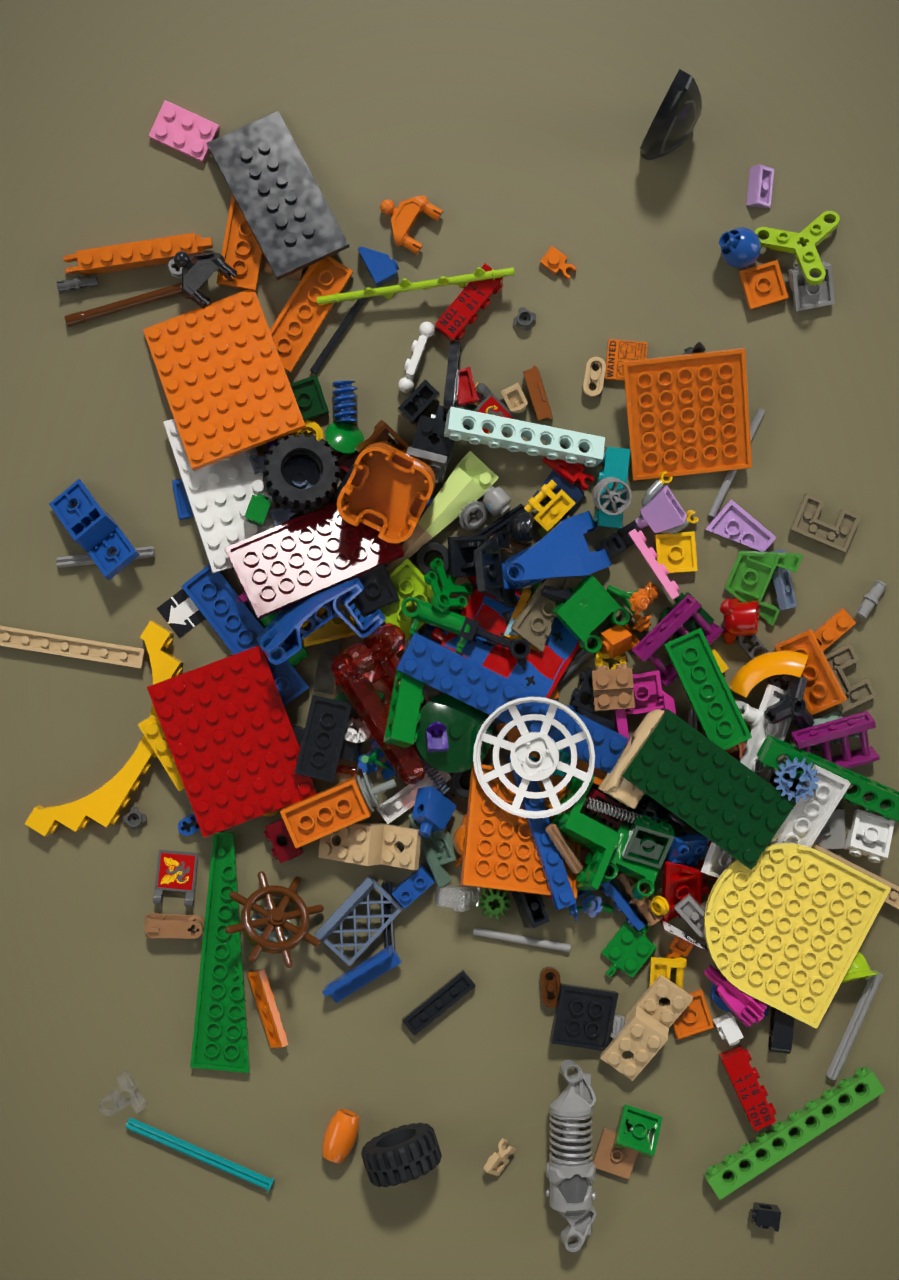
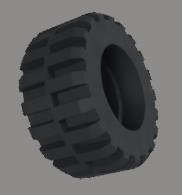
(305, 448)
(401, 1154)

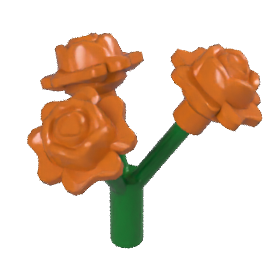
(638, 602)

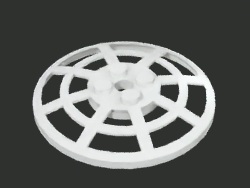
(525, 766)

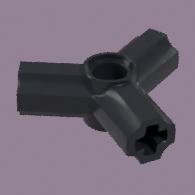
(791, 705)

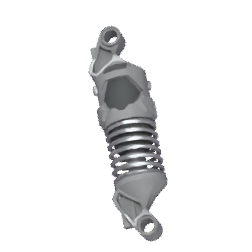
(571, 1162)

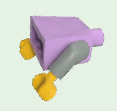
(662, 510)

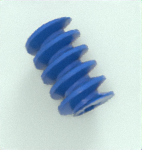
(344, 401)

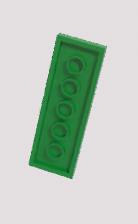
(707, 689)

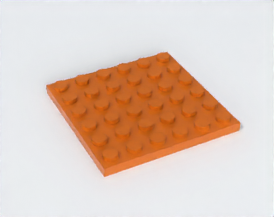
(688, 413)
(500, 844)

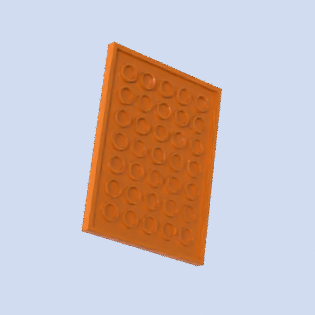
(224, 379)

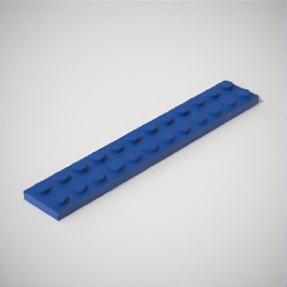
(489, 690)

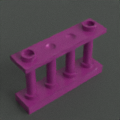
(666, 627)
(840, 729)

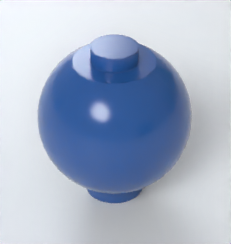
(740, 247)

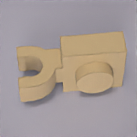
(498, 1161)

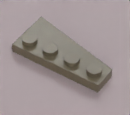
(536, 617)

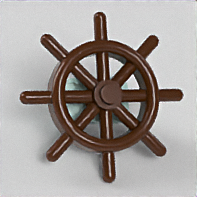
(272, 925)

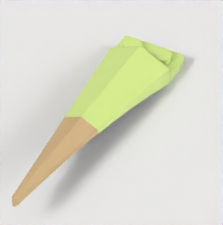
(466, 483)

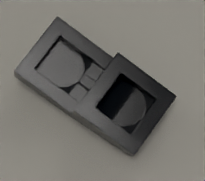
(619, 540)

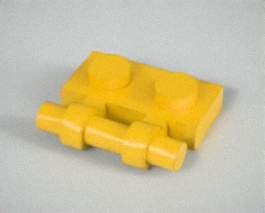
(554, 510)

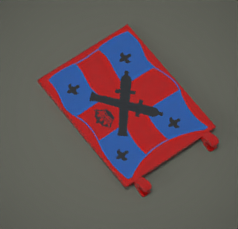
(538, 670)

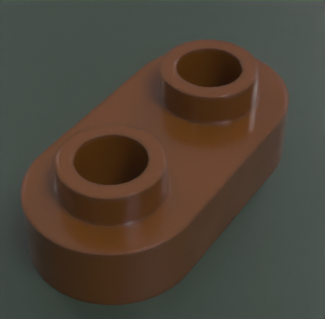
(549, 986)

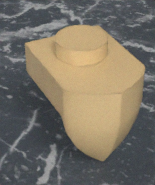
(515, 398)

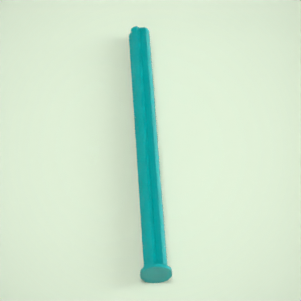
(199, 1154)

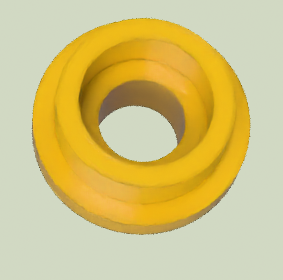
(659, 905)

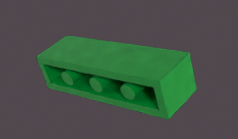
(404, 710)

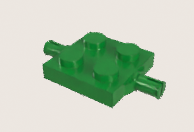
(628, 949)

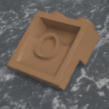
(613, 688)

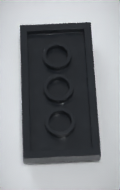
(322, 738)

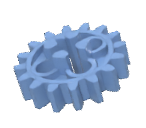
(791, 768)

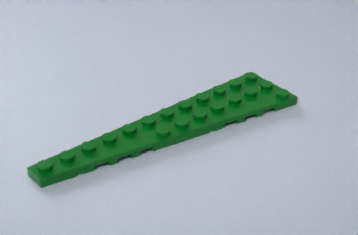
(220, 1013)

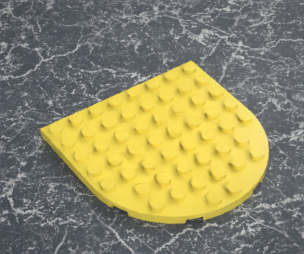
(790, 926)

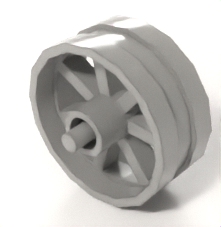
(612, 496)

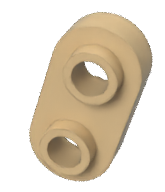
(594, 377)

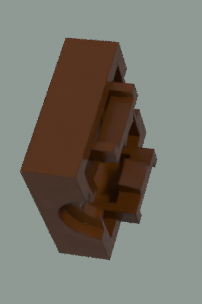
(381, 435)

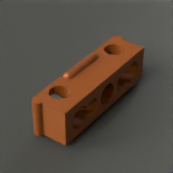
(538, 394)

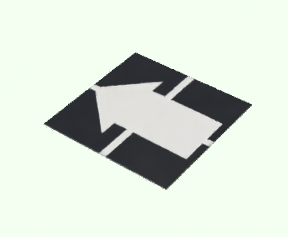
(181, 613)

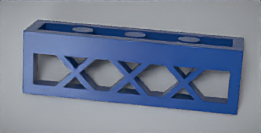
(362, 974)

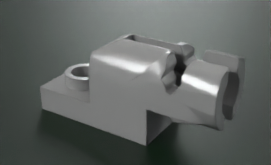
(692, 914)

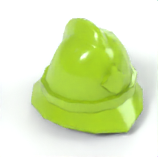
(859, 969)

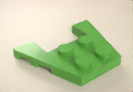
(752, 575)

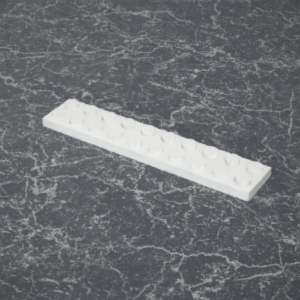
(716, 858)

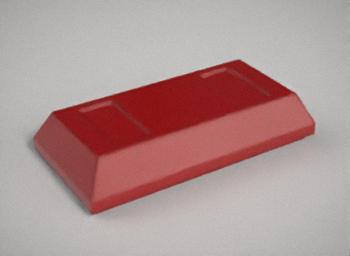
(466, 388)

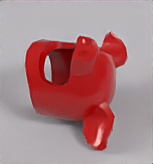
(739, 618)

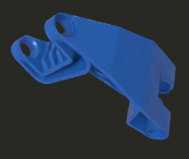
(556, 555)
(286, 627)

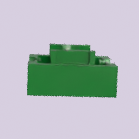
(642, 1125)

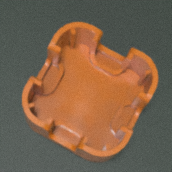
(386, 492)

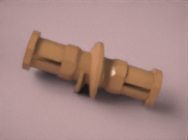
(643, 905)

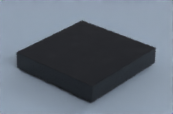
(377, 590)

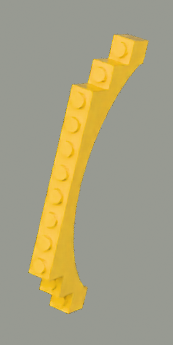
(107, 801)

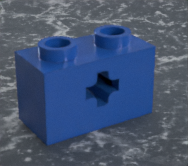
(413, 886)

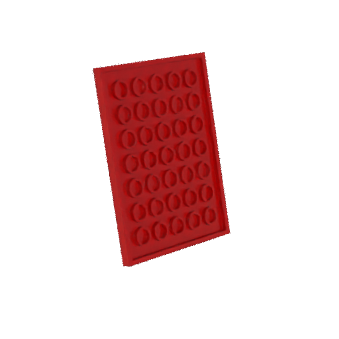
(231, 740)

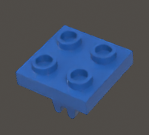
(687, 849)

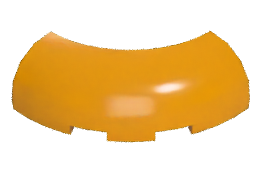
(766, 666)

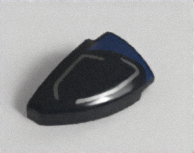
(674, 118)

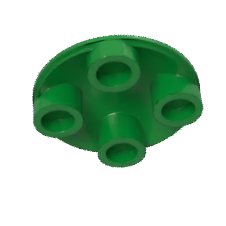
(343, 437)

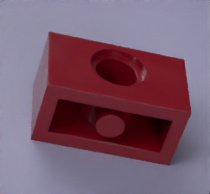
(281, 852)

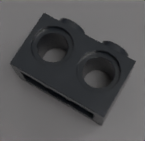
(584, 687)

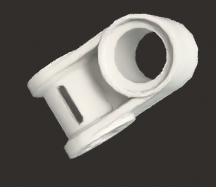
(750, 715)

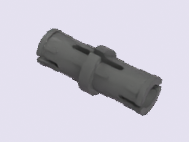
(77, 283)

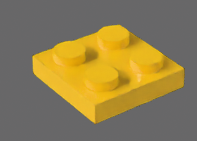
(676, 551)

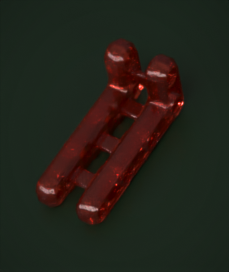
(357, 671)

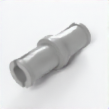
(871, 599)

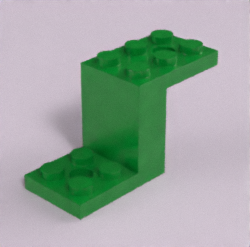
(588, 834)

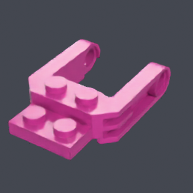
(647, 697)

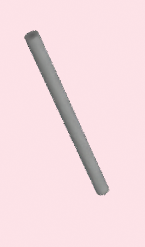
(731, 473)

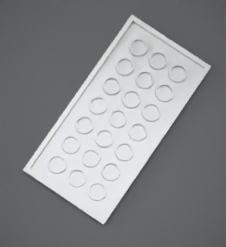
(220, 498)

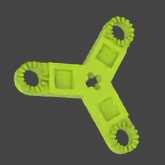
(811, 236)

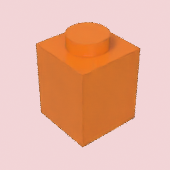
(616, 641)

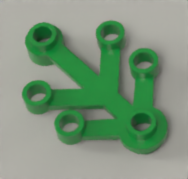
(441, 599)

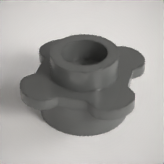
(519, 319)
(128, 818)

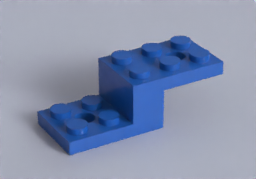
(94, 529)

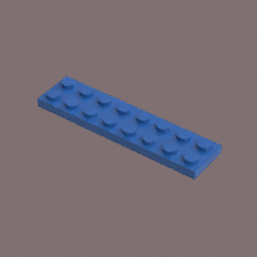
(239, 626)

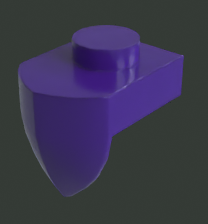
(436, 737)

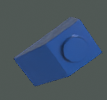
(379, 265)

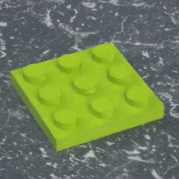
(407, 582)

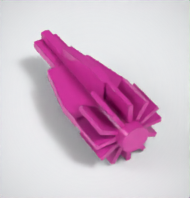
(746, 1007)

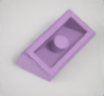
(760, 186)

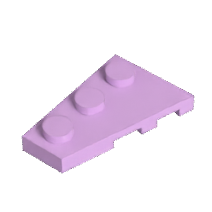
(741, 527)

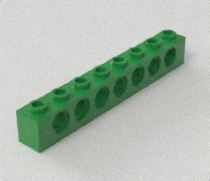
(774, 747)

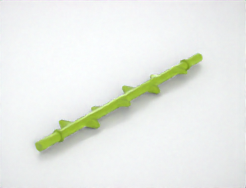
(406, 285)

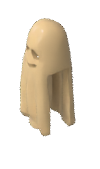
(615, 784)

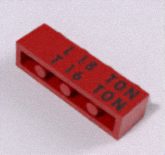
(467, 305)
(748, 1088)

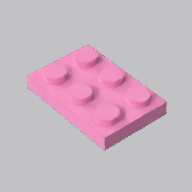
(183, 131)

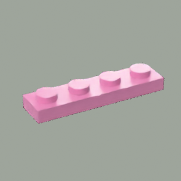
(659, 570)

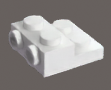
(869, 836)

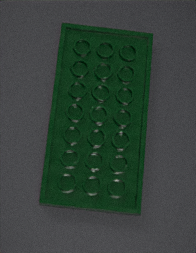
(708, 789)

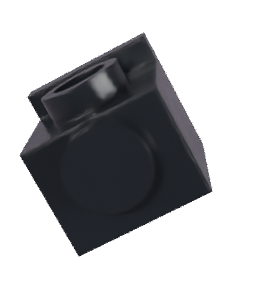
(765, 1215)

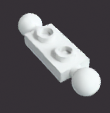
(426, 330)

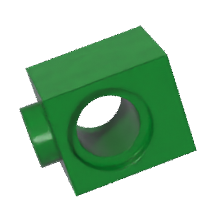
(257, 510)

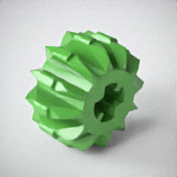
(497, 908)

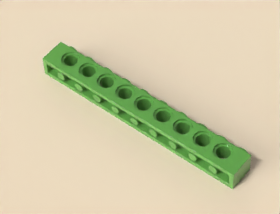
(791, 1142)

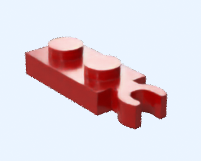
(569, 471)

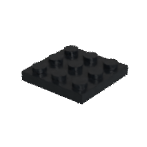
(583, 1017)

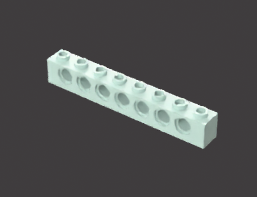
(533, 432)

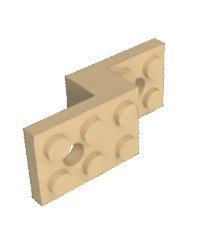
(373, 845)
(646, 1027)

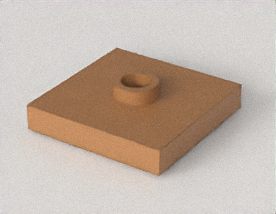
(611, 1158)

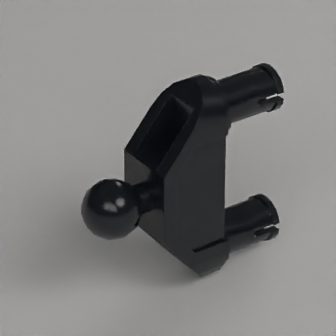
(198, 270)

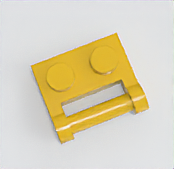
(663, 966)

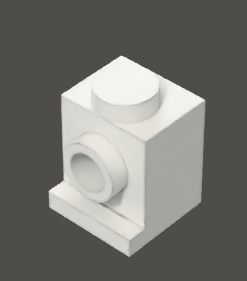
(728, 1028)

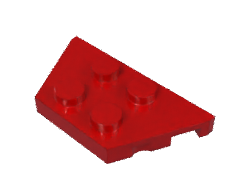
(677, 884)

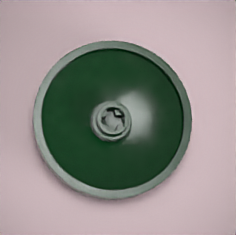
(462, 729)

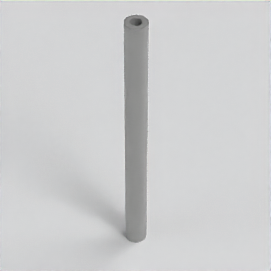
(522, 939)

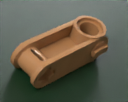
(173, 926)

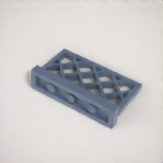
(343, 913)

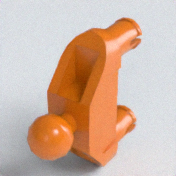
(405, 216)

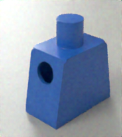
(431, 810)

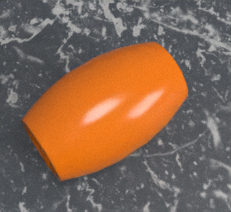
(340, 1135)

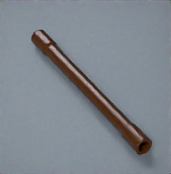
(83, 316)

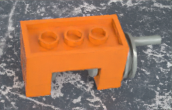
(333, 809)

